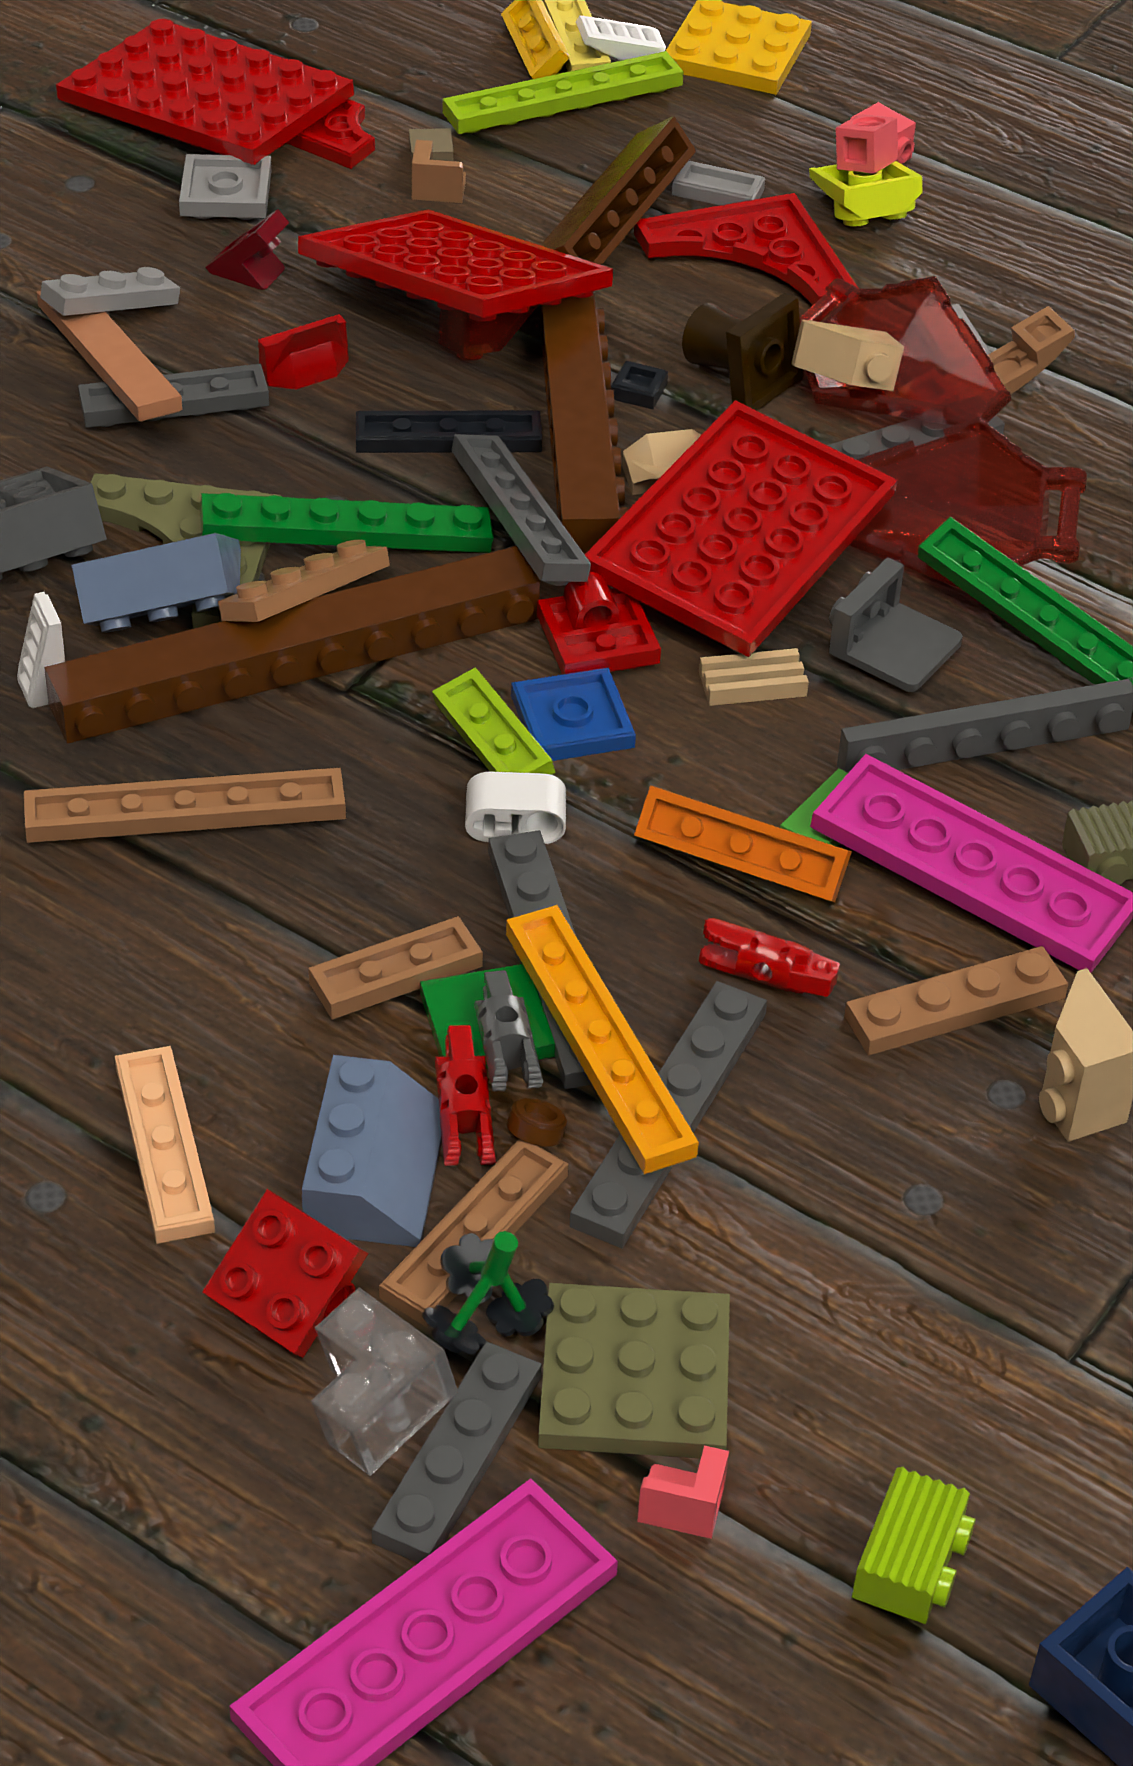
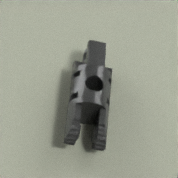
(506, 1033)

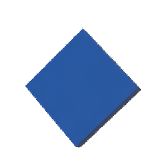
(574, 714)

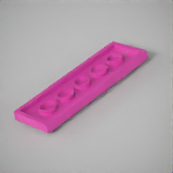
(976, 863)
(427, 1637)

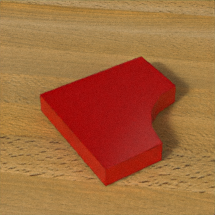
(338, 136)

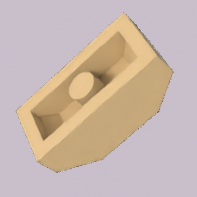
(653, 455)

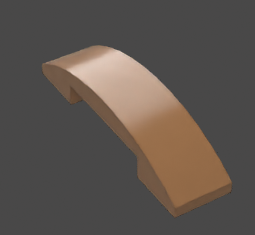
(1034, 346)

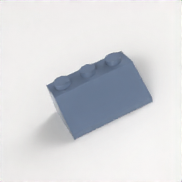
(158, 581)
(373, 1153)

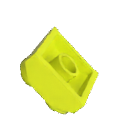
(869, 195)

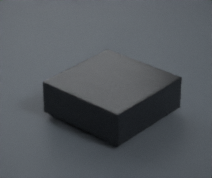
(639, 384)

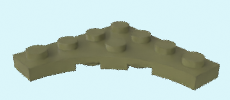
(173, 515)

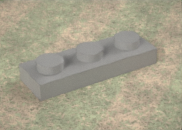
(109, 291)

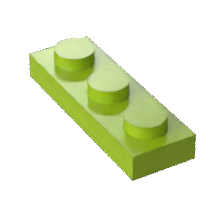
(490, 726)

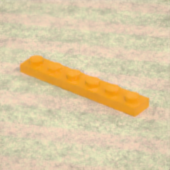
(602, 1040)

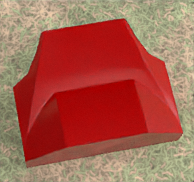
(305, 353)

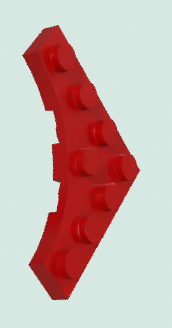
(761, 233)

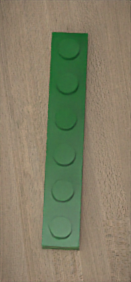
(337, 521)
(1027, 604)

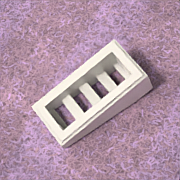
(619, 38)
(41, 648)

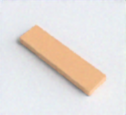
(164, 1145)

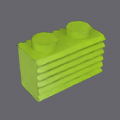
(912, 1546)

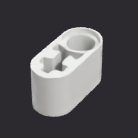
(515, 804)

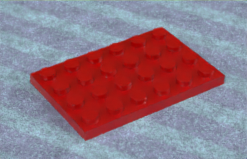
(206, 90)
(455, 264)
(740, 527)

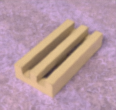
(753, 678)

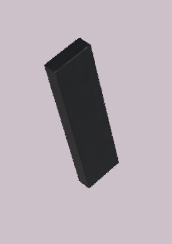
(436, 430)

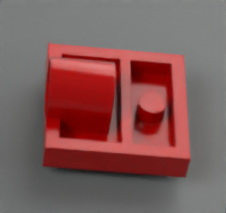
(597, 628)
(285, 1273)

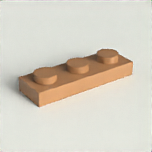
(394, 967)

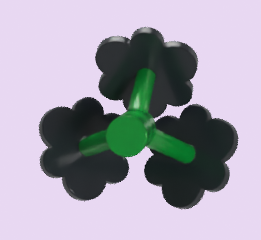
(474, 1271)

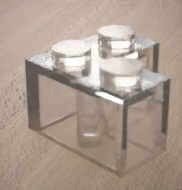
(385, 1382)

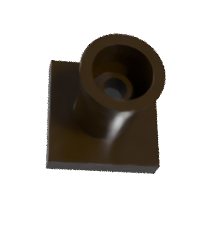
(752, 349)

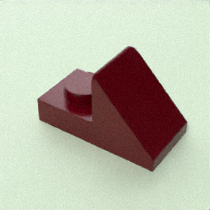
(251, 255)

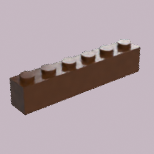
(623, 193)

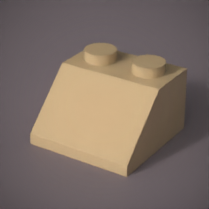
(1088, 1064)

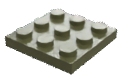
(635, 1371)

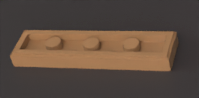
(495, 1204)

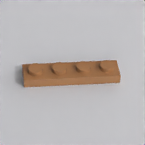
(299, 584)
(955, 1000)

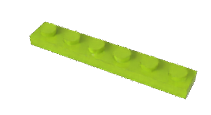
(562, 92)

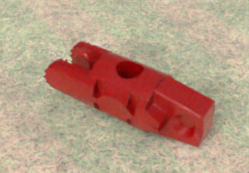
(767, 959)
(463, 1097)

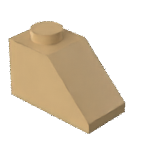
(848, 354)

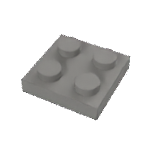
(224, 187)

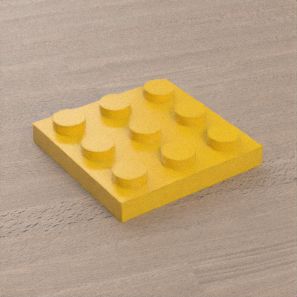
(739, 45)

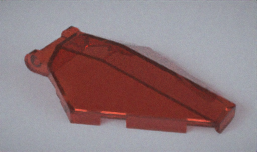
(942, 366)
(980, 484)

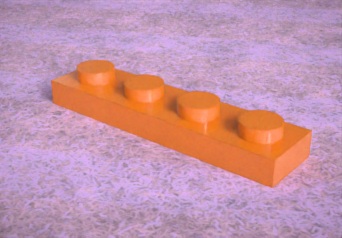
(743, 843)

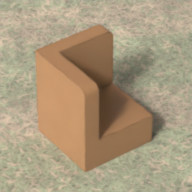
(436, 178)

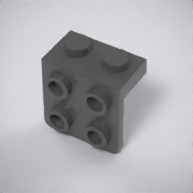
(887, 636)

